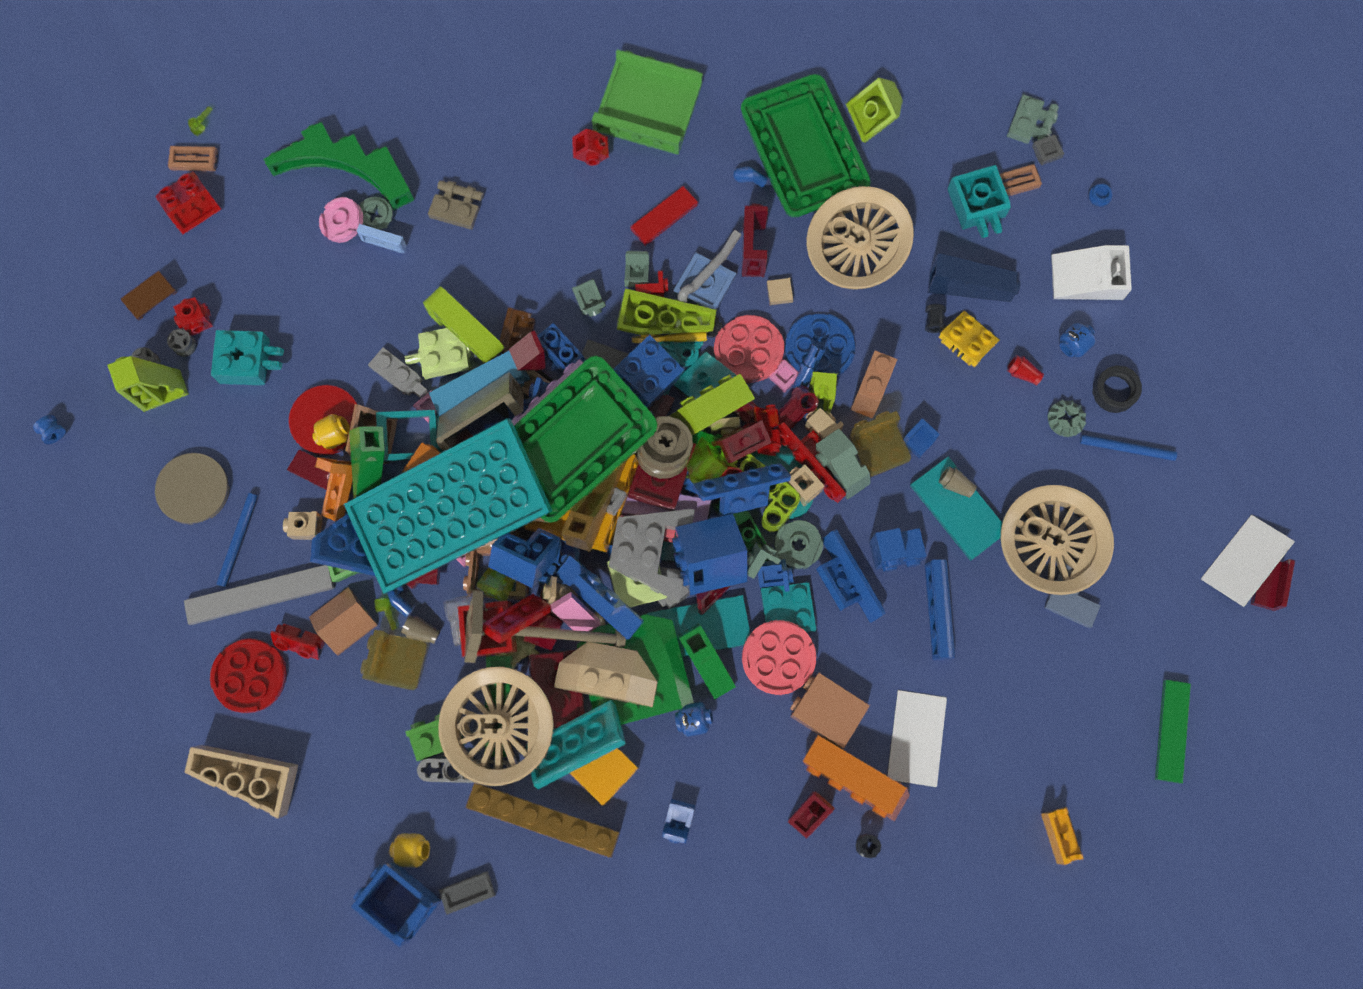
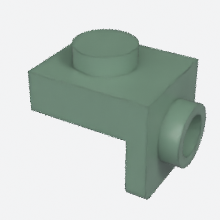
(636, 268)
(588, 298)
(757, 557)

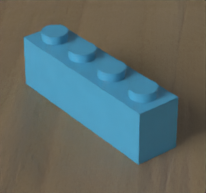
(465, 386)

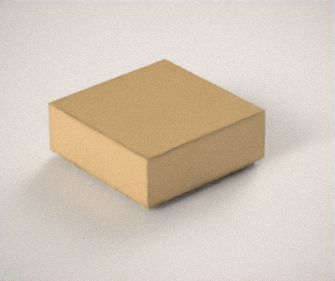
(779, 291)

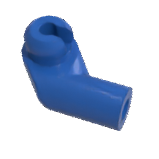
(748, 174)
(398, 602)

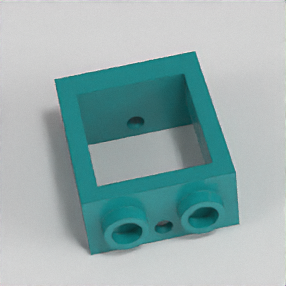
(433, 425)

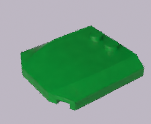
(660, 651)

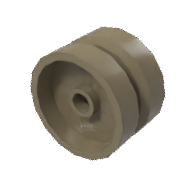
(667, 449)

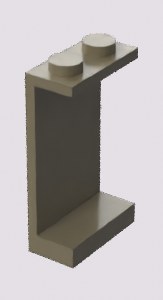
(502, 390)

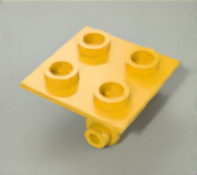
(969, 338)

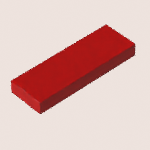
(664, 215)
(516, 618)

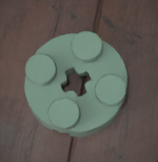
(811, 540)

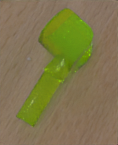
(196, 125)
(383, 604)

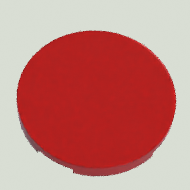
(314, 406)
(248, 676)

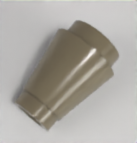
(957, 482)
(419, 629)

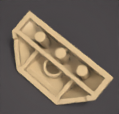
(607, 674)

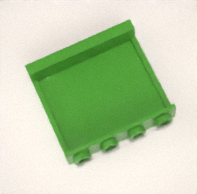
(648, 102)

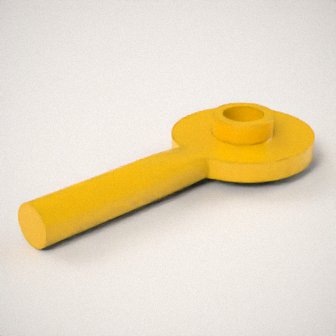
(677, 337)

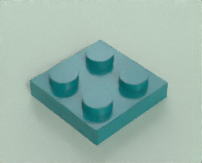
(789, 606)

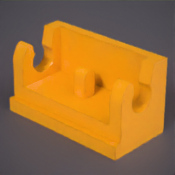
(1061, 836)

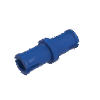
(809, 366)

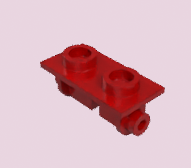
(770, 419)
(287, 638)

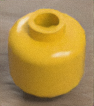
(331, 431)
(409, 850)

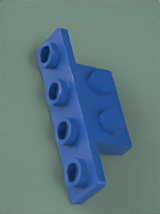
(742, 490)
(846, 579)
(600, 597)

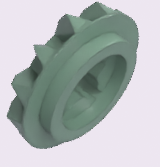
(370, 206)
(1062, 426)

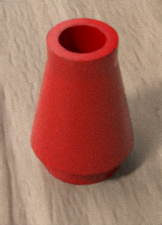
(1023, 369)

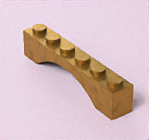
(589, 513)
(542, 820)

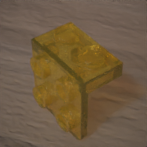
(880, 443)
(393, 660)

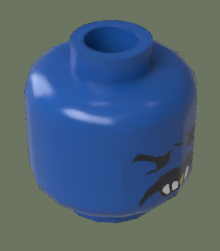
(1077, 340)
(694, 719)

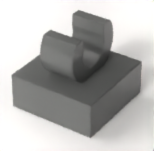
(1047, 150)

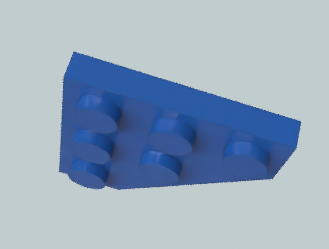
(340, 548)

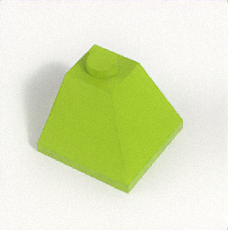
(875, 108)

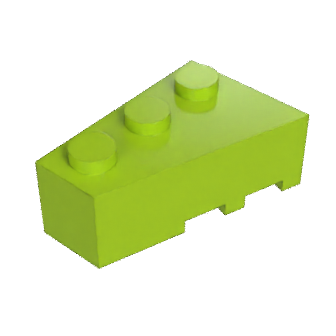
(146, 382)
(714, 403)

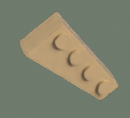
(255, 779)

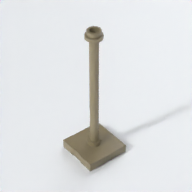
(474, 631)

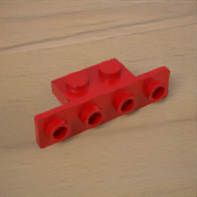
(804, 453)

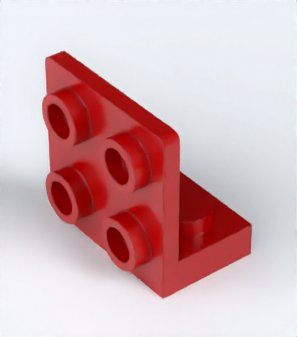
(187, 202)

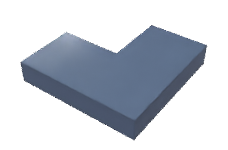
(1073, 606)

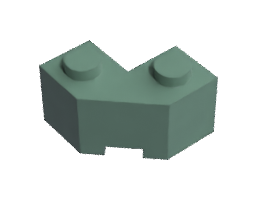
(840, 458)

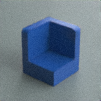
(921, 438)

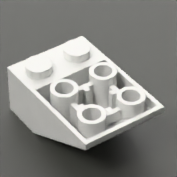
(1092, 273)

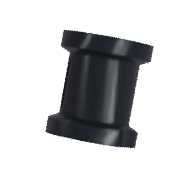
(935, 318)
(863, 840)

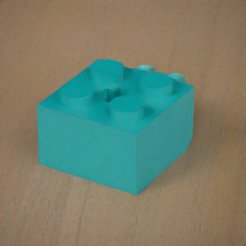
(980, 199)
(243, 357)

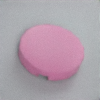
(340, 219)

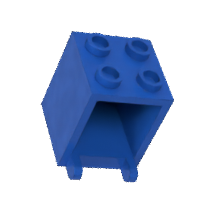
(649, 371)
(710, 554)
(402, 910)

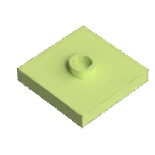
(632, 592)

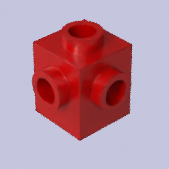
(590, 147)
(192, 316)

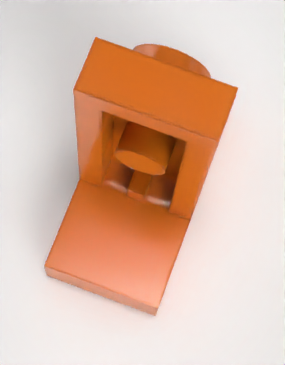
(338, 487)

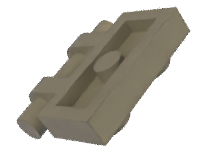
(454, 211)

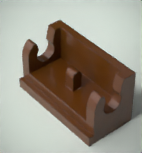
(148, 295)
(515, 327)

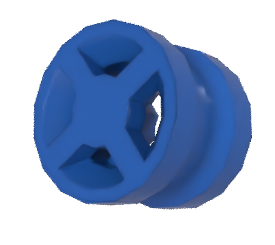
(49, 429)

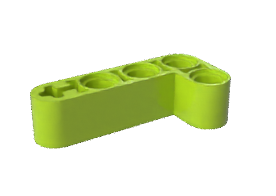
(462, 324)
(775, 496)

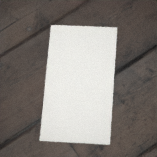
(1247, 560)
(917, 738)

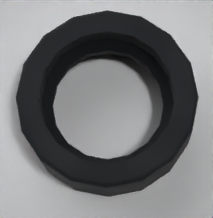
(1129, 377)

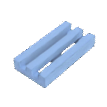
(381, 238)

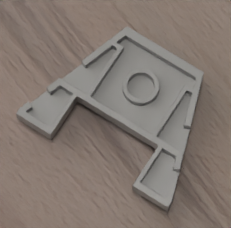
(639, 547)

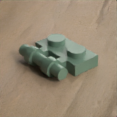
(1026, 117)

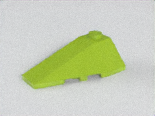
(653, 314)

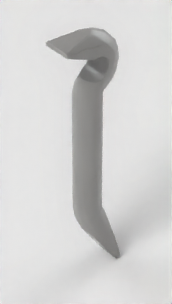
(710, 268)

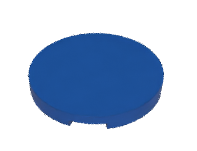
(826, 332)

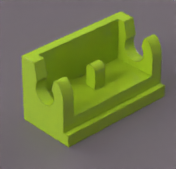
(824, 387)

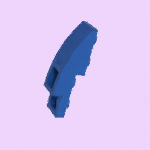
(559, 347)

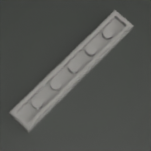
(258, 594)

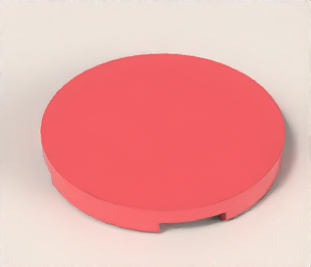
(750, 347)
(778, 657)

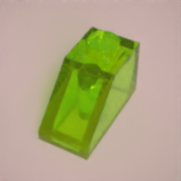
(705, 462)
(495, 584)

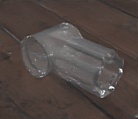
(451, 612)

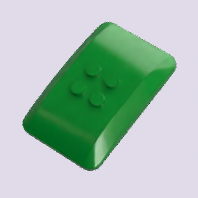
(803, 144)
(583, 433)

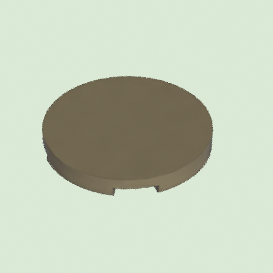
(192, 488)

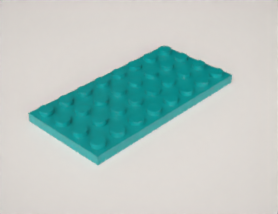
(448, 506)

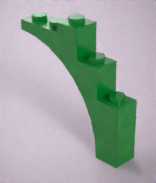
(346, 155)

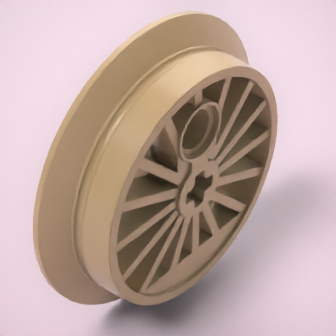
(832, 217)
(1095, 553)
(539, 726)

